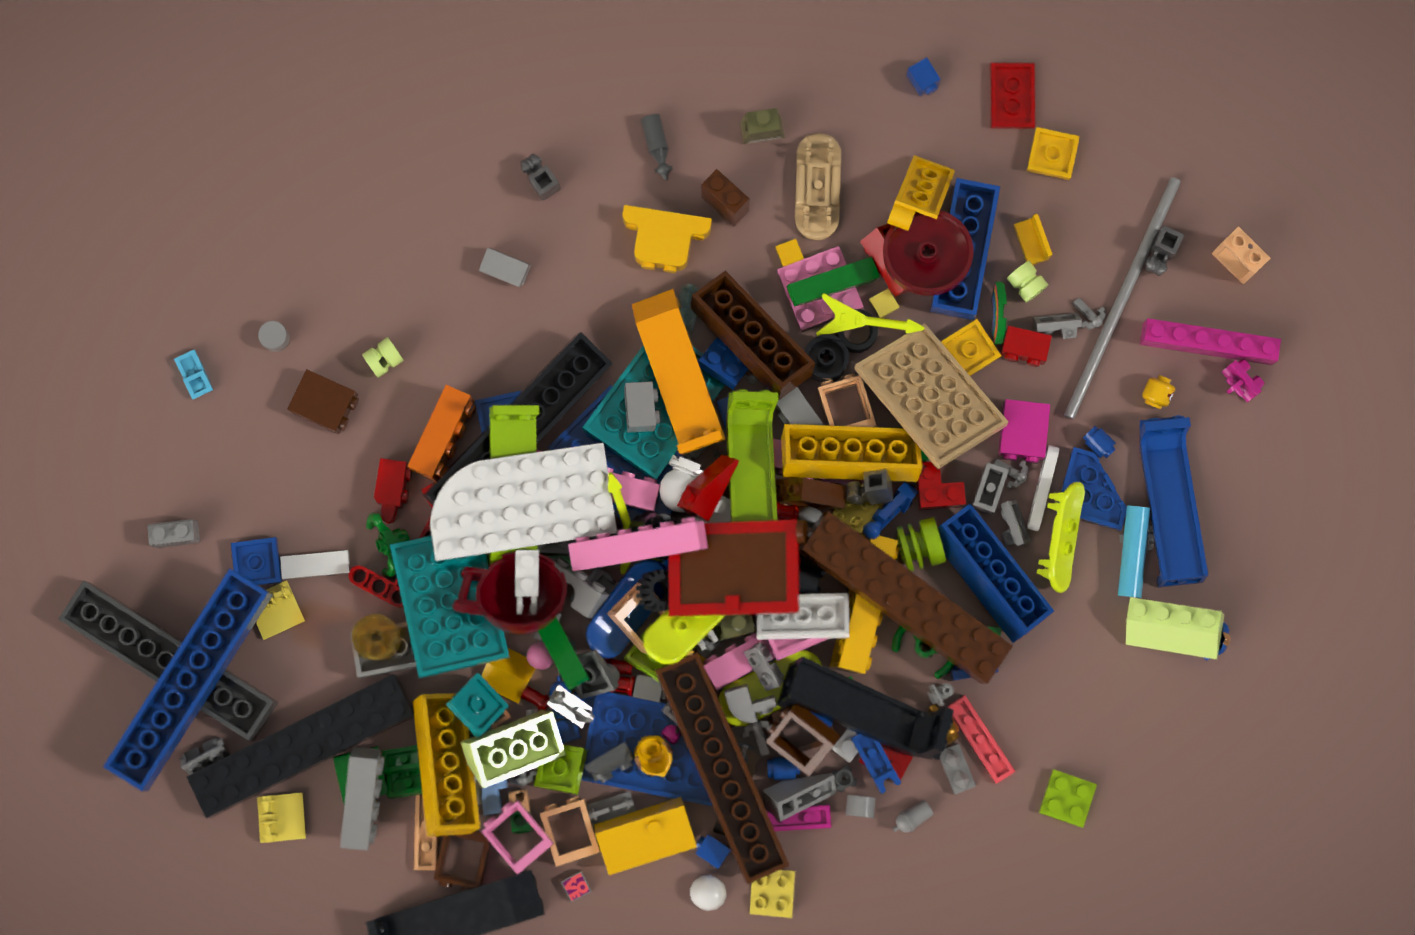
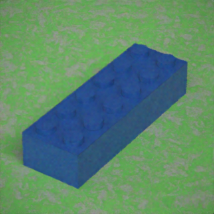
(976, 208)
(992, 573)

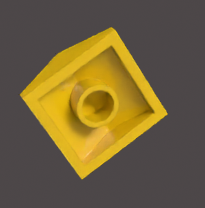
(509, 675)

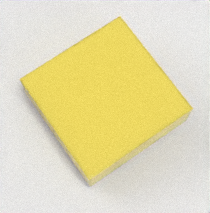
(884, 303)

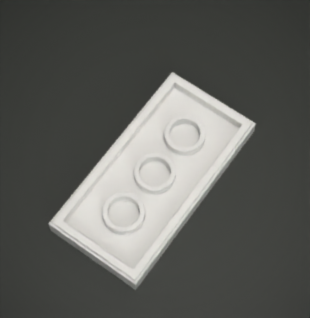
(819, 617)

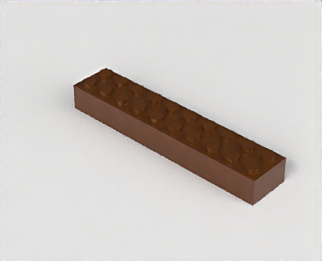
(905, 598)
(721, 768)

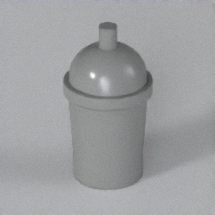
(913, 817)

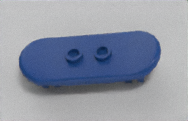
(602, 631)

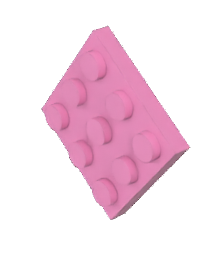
(818, 311)

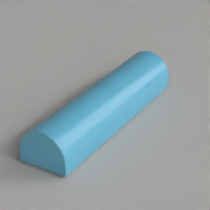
(1134, 551)

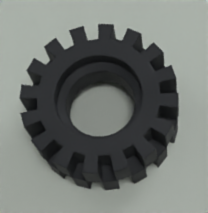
(647, 594)

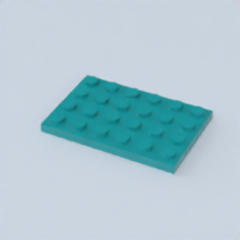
(644, 450)
(438, 634)

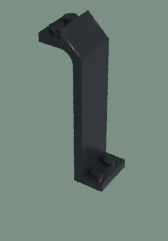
(865, 710)
(469, 911)

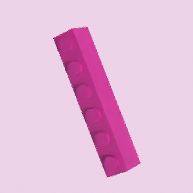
(1210, 341)

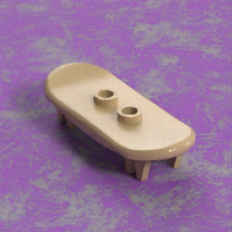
(818, 186)

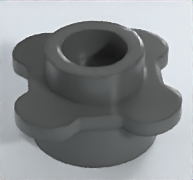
(850, 780)

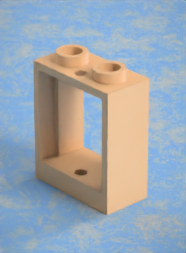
(1238, 257)
(847, 381)
(622, 609)
(576, 854)

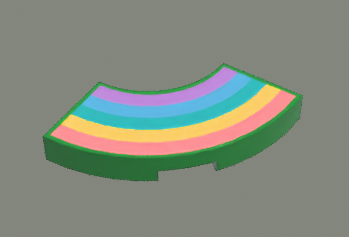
(998, 321)

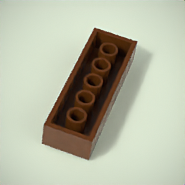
(752, 335)

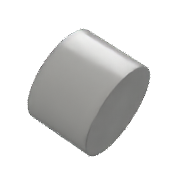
(273, 336)
(860, 806)

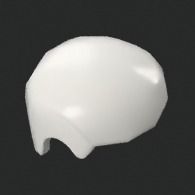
(708, 892)

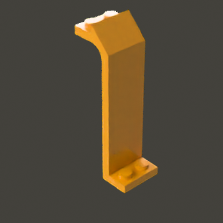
(677, 372)

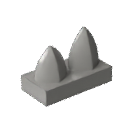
(956, 769)

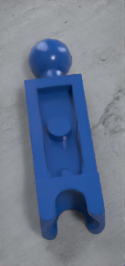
(901, 502)
(875, 761)

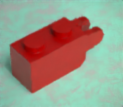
(391, 487)

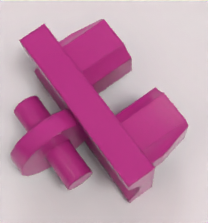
(1241, 381)

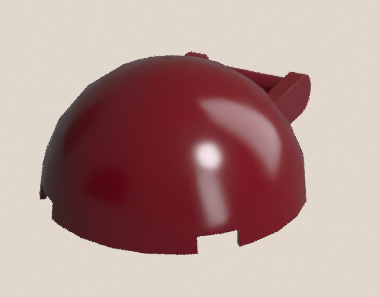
(497, 595)

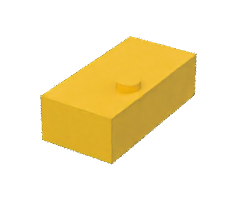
(645, 835)

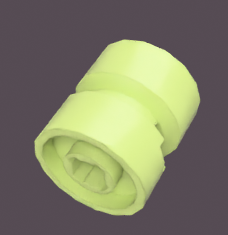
(1027, 281)
(384, 349)

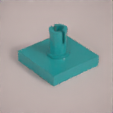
(477, 705)

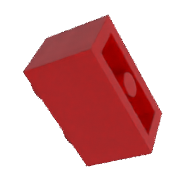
(1025, 346)

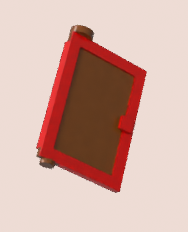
(742, 572)

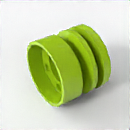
(921, 544)

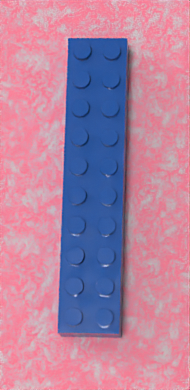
(188, 681)

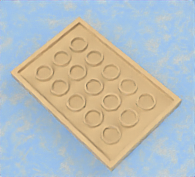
(931, 396)

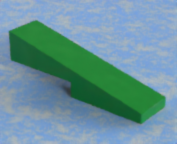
(833, 281)

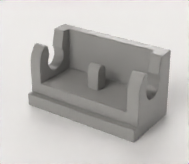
(505, 267)

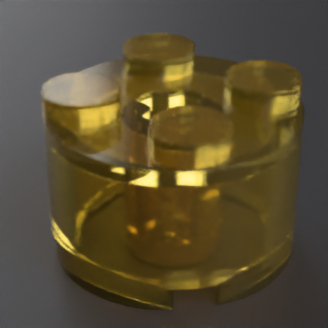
(371, 625)

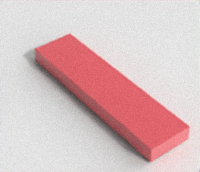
(981, 740)

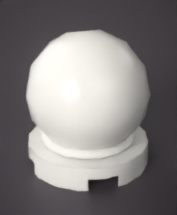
(676, 481)

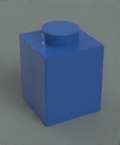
(923, 77)
(712, 850)

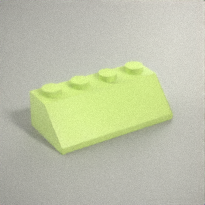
(1174, 628)
(513, 748)

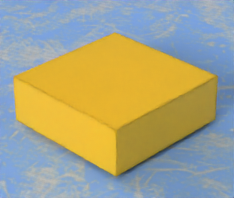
(789, 252)

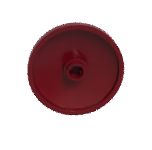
(930, 255)

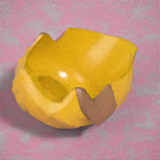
(653, 755)

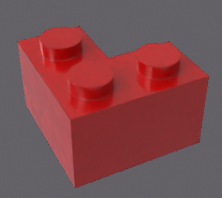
(936, 494)

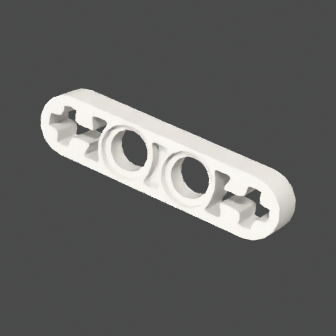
(1042, 488)

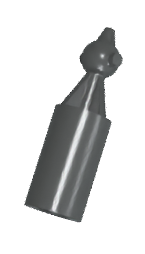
(656, 143)

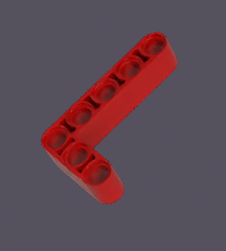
(372, 578)

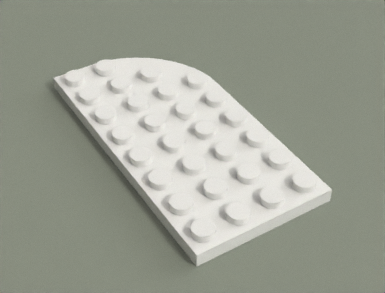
(523, 502)

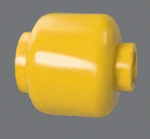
(1158, 392)

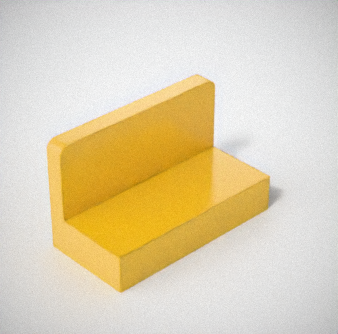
(1033, 240)

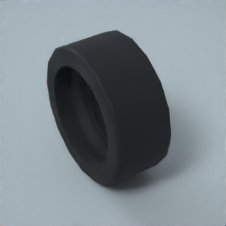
(858, 348)

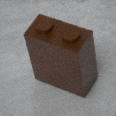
(725, 197)
(323, 402)

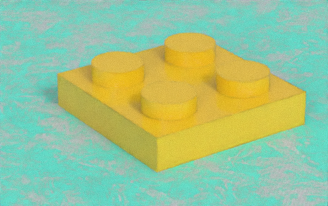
(1053, 153)
(972, 347)

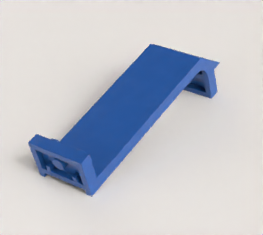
(1172, 501)

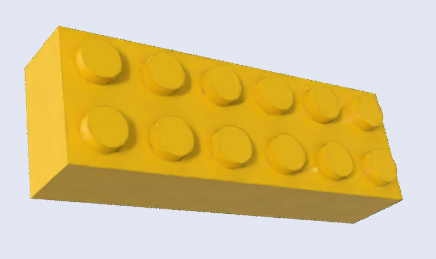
(848, 452)
(853, 652)
(444, 772)

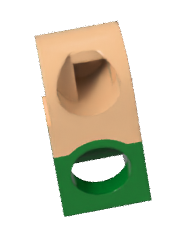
(518, 822)

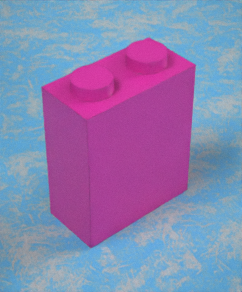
(1025, 432)

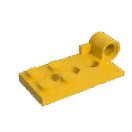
(920, 192)

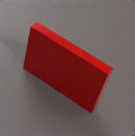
(1012, 95)

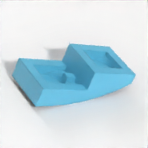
(193, 374)

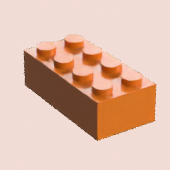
(442, 433)

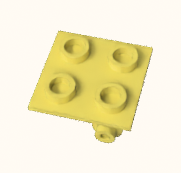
(857, 515)
(280, 613)
(281, 817)
(773, 894)

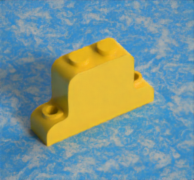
(664, 236)

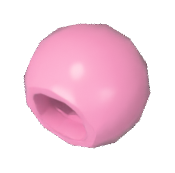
(539, 656)

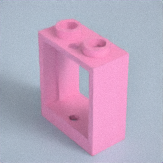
(493, 823)

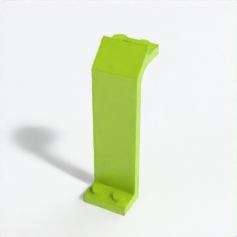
(512, 435)
(751, 442)

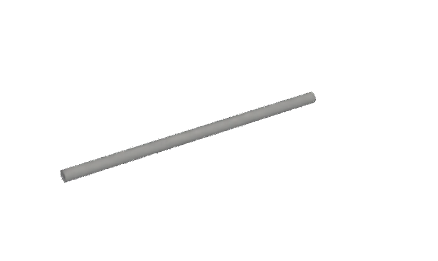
(1122, 298)

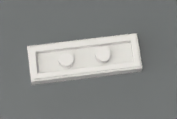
(315, 564)

